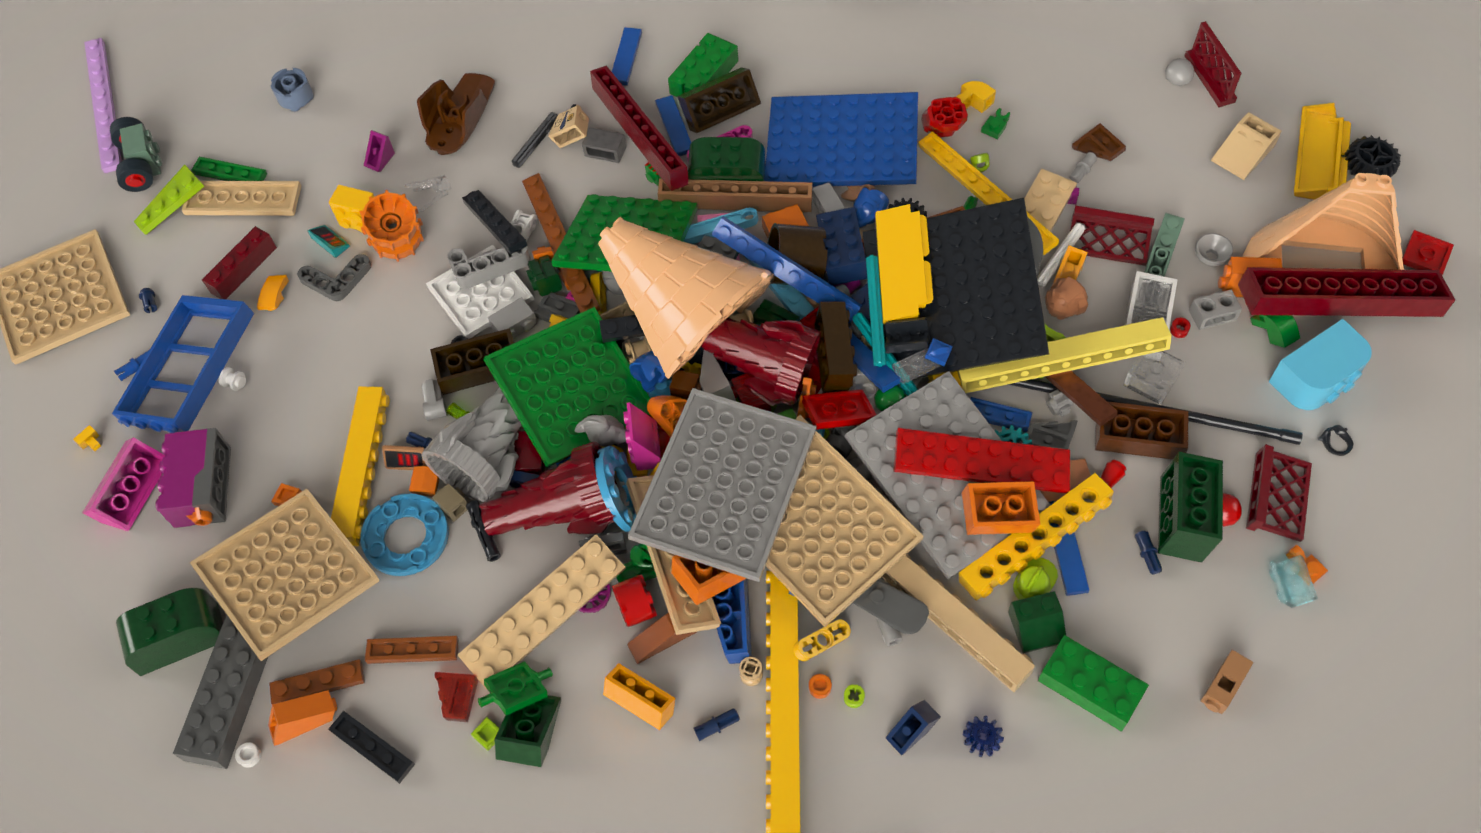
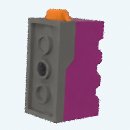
(194, 478)

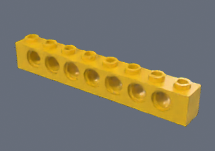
(1092, 488)

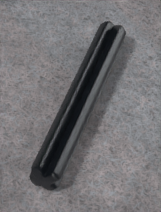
(534, 140)

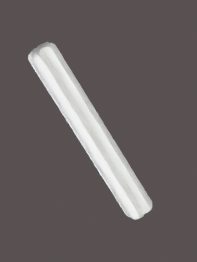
(1058, 256)

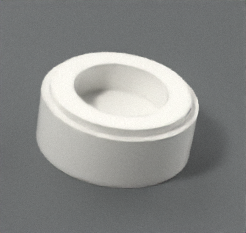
(248, 754)

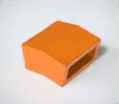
(423, 481)

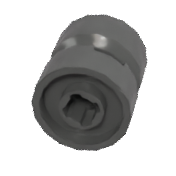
(838, 441)

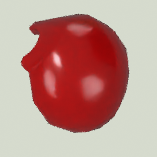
(1231, 509)

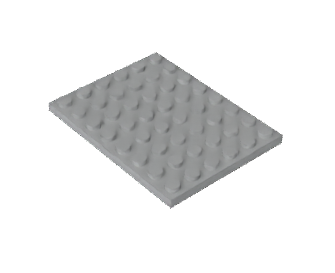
(723, 484)
(930, 502)

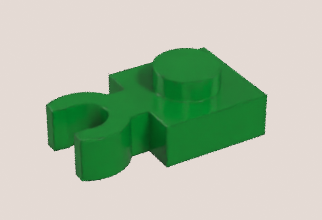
(995, 125)

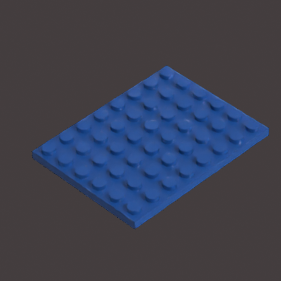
(843, 139)

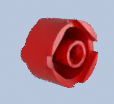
(634, 600)

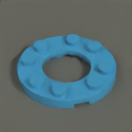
(605, 465)
(419, 558)

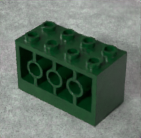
(1191, 507)

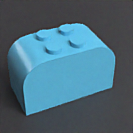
(1322, 367)

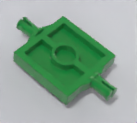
(515, 688)

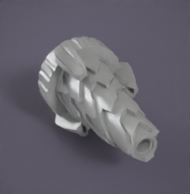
(475, 449)

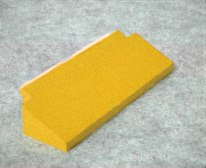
(1320, 151)
(902, 270)

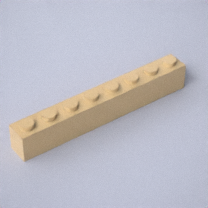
(962, 624)

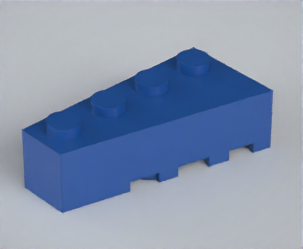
(734, 615)

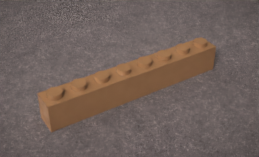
(741, 194)

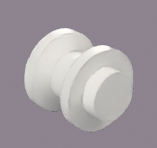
(235, 380)

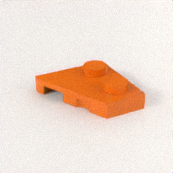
(808, 389)

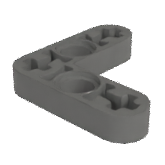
(335, 284)

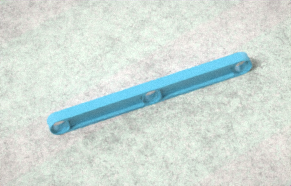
(706, 227)

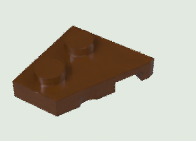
(1100, 142)

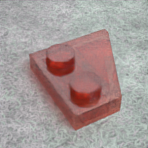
(456, 695)

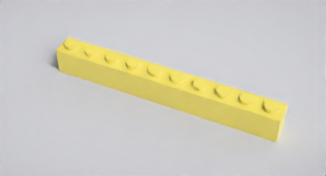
(1074, 354)

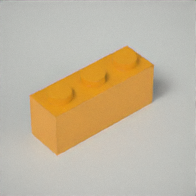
(639, 696)

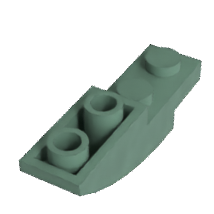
(1164, 245)

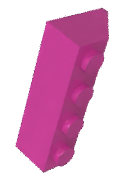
(126, 485)

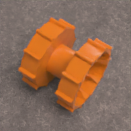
(387, 210)

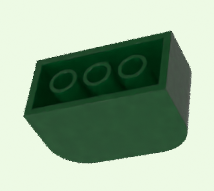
(726, 159)
(168, 629)

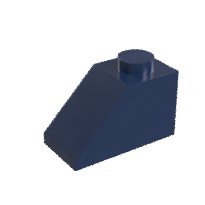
(913, 726)

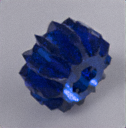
(973, 736)

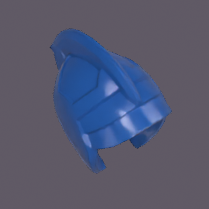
(868, 204)
(647, 371)

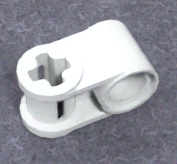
(524, 223)

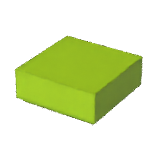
(486, 733)

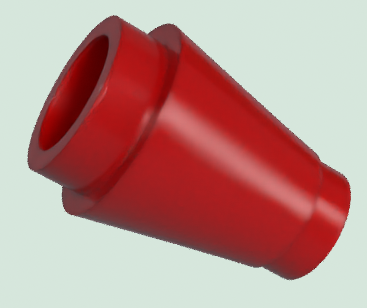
(1113, 472)

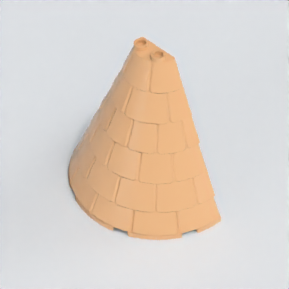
(1350, 218)
(677, 288)

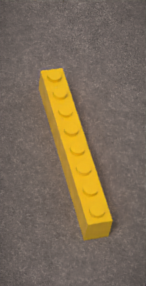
(359, 461)

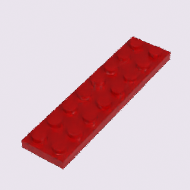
(981, 460)

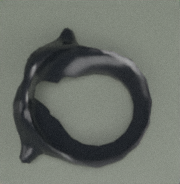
(1342, 432)

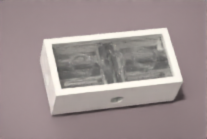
(1150, 298)

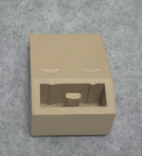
(1246, 146)

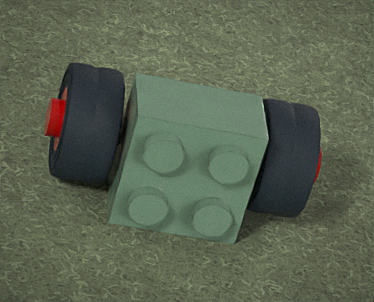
(140, 152)

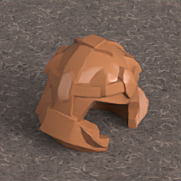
(1066, 298)

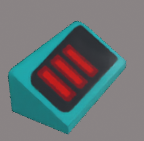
(328, 240)

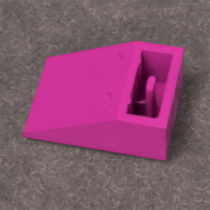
(642, 438)

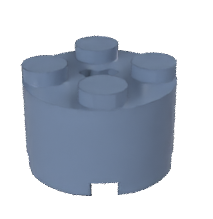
(291, 89)

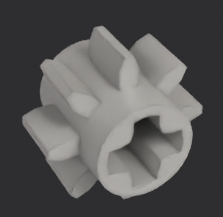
(1059, 403)

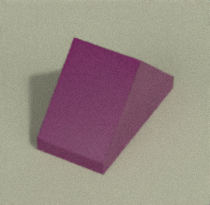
(378, 151)

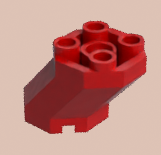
(944, 116)

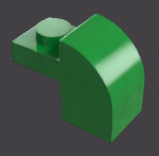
(1280, 328)

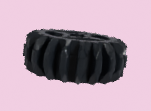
(1372, 156)

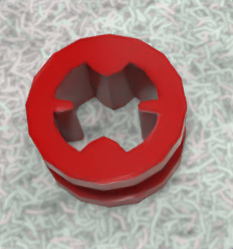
(1182, 322)

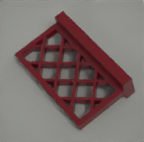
(1210, 73)
(1116, 221)
(1261, 492)

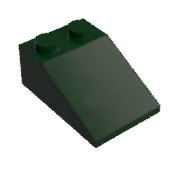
(527, 733)

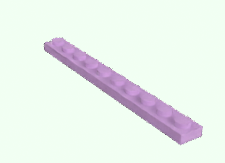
(102, 103)

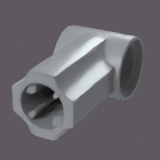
(434, 403)

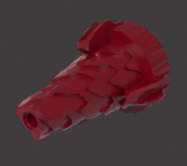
(773, 353)
(554, 497)

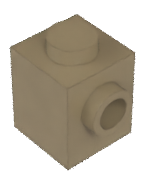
(451, 501)

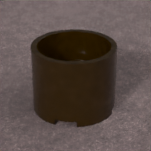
(801, 245)

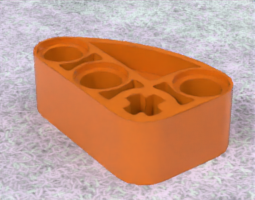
(666, 411)

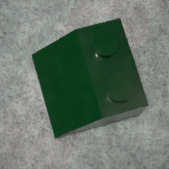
(1037, 621)

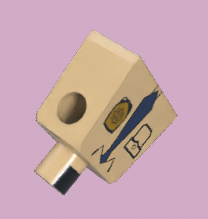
(569, 126)

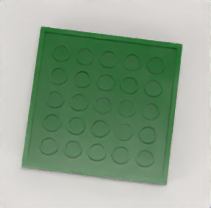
(580, 245)
(562, 379)

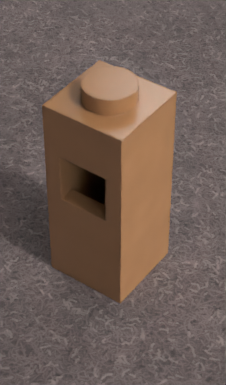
(1226, 682)

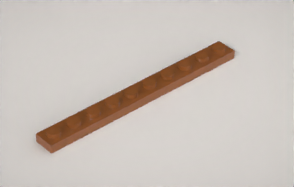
(555, 233)

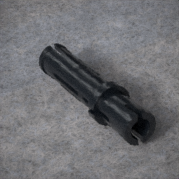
(487, 541)

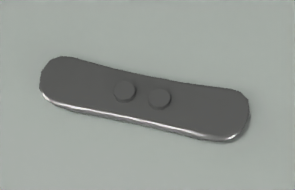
(894, 607)

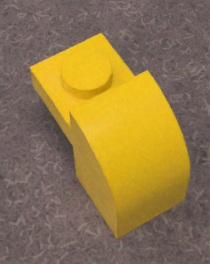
(977, 95)

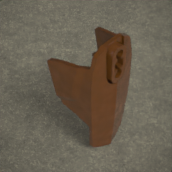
(453, 115)

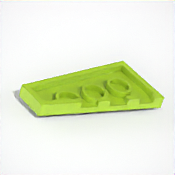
(169, 199)

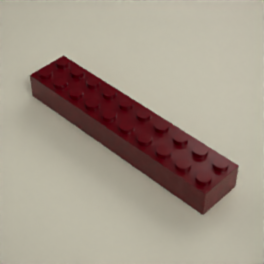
(1345, 292)

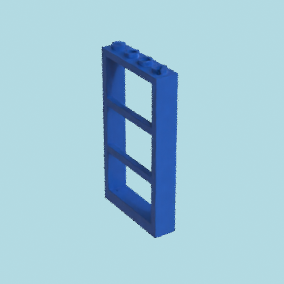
(165, 343)

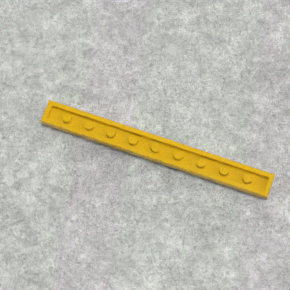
(975, 180)

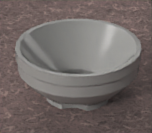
(1215, 244)

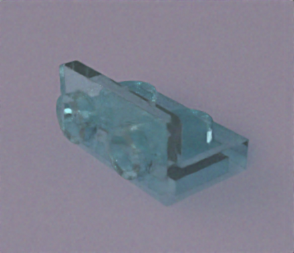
(1293, 581)

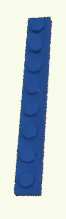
(781, 265)

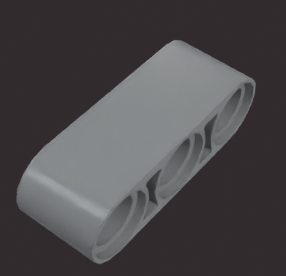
(826, 198)

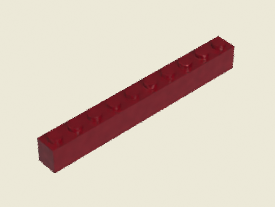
(639, 128)

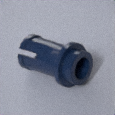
(147, 296)

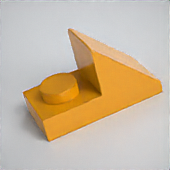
(1071, 263)

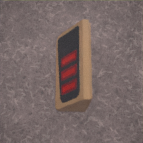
(402, 457)

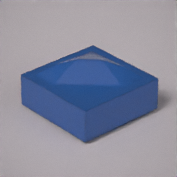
(938, 352)

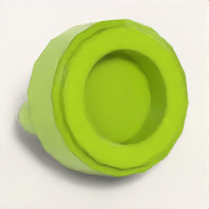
(980, 158)

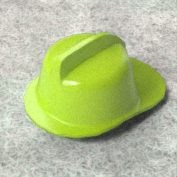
(1035, 579)

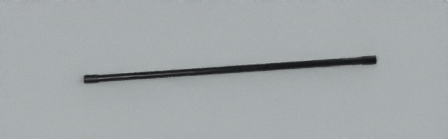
(1280, 434)

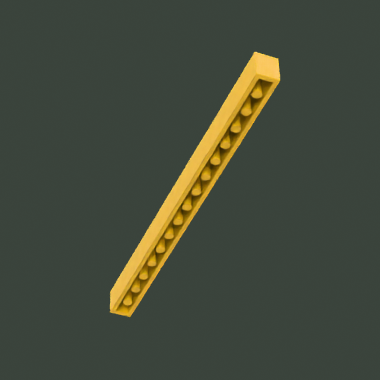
(784, 710)

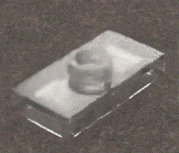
(914, 366)

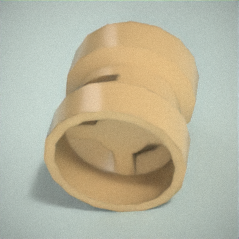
(751, 676)

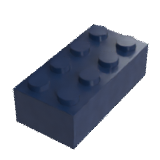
(844, 244)

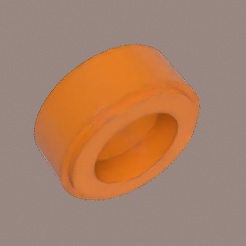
(820, 686)

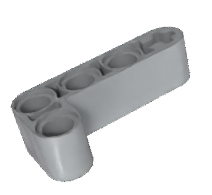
(485, 267)

